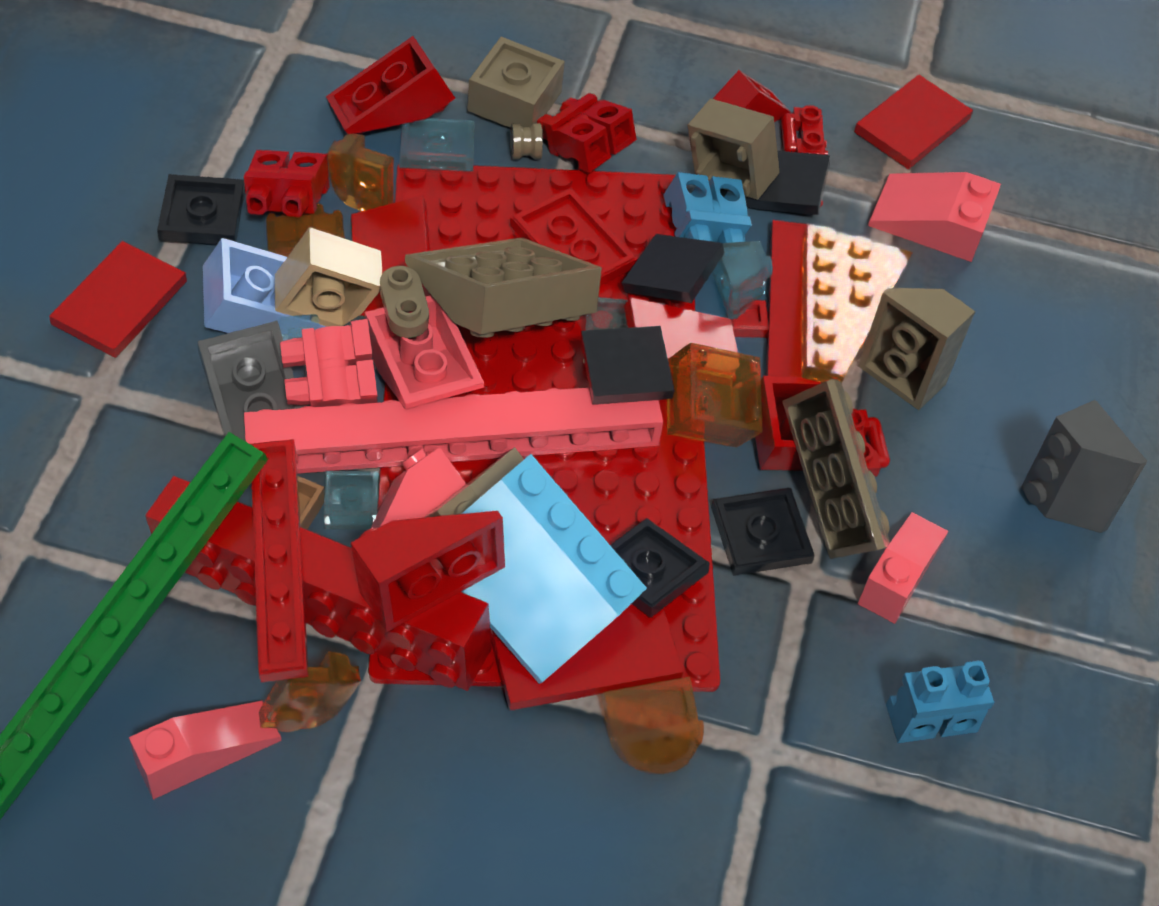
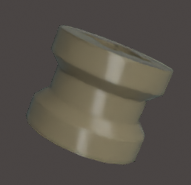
(526, 141)

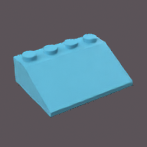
(558, 572)

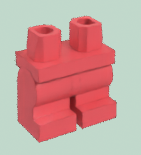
(336, 366)

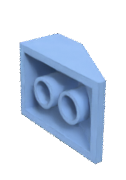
(240, 287)

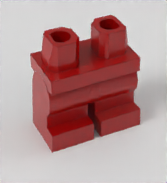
(588, 130)
(286, 184)

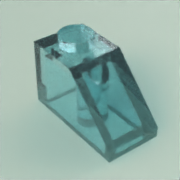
(742, 275)

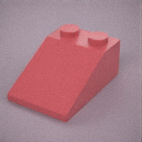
(936, 210)
(425, 365)

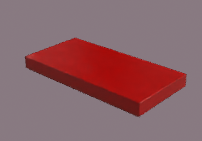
(395, 231)
(623, 655)

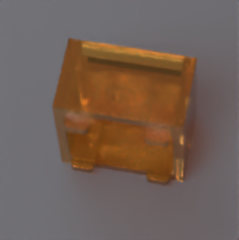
(715, 395)

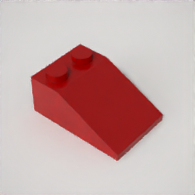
(391, 91)
(425, 561)

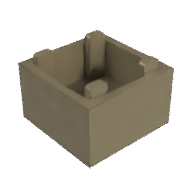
(515, 84)
(735, 145)

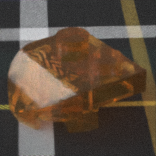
(360, 175)
(286, 231)
(311, 699)
(654, 725)

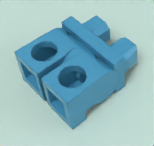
(705, 211)
(939, 701)

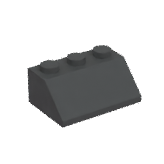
(1083, 469)

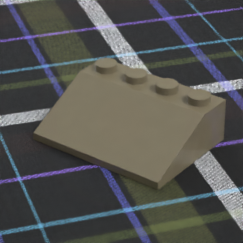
(507, 284)
(837, 470)

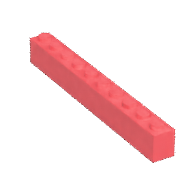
(462, 427)

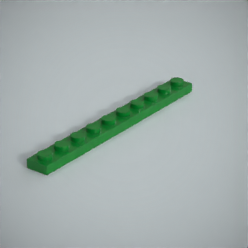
(123, 613)

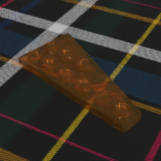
(840, 297)

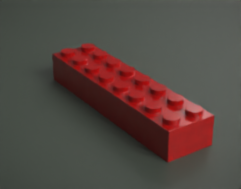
(441, 642)

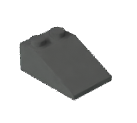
(245, 374)

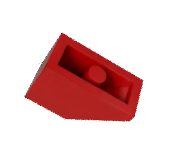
(750, 94)

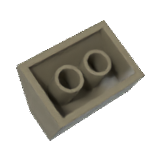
(915, 341)

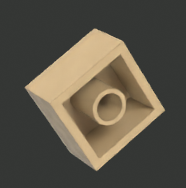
(328, 278)

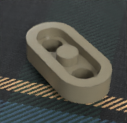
(400, 294)

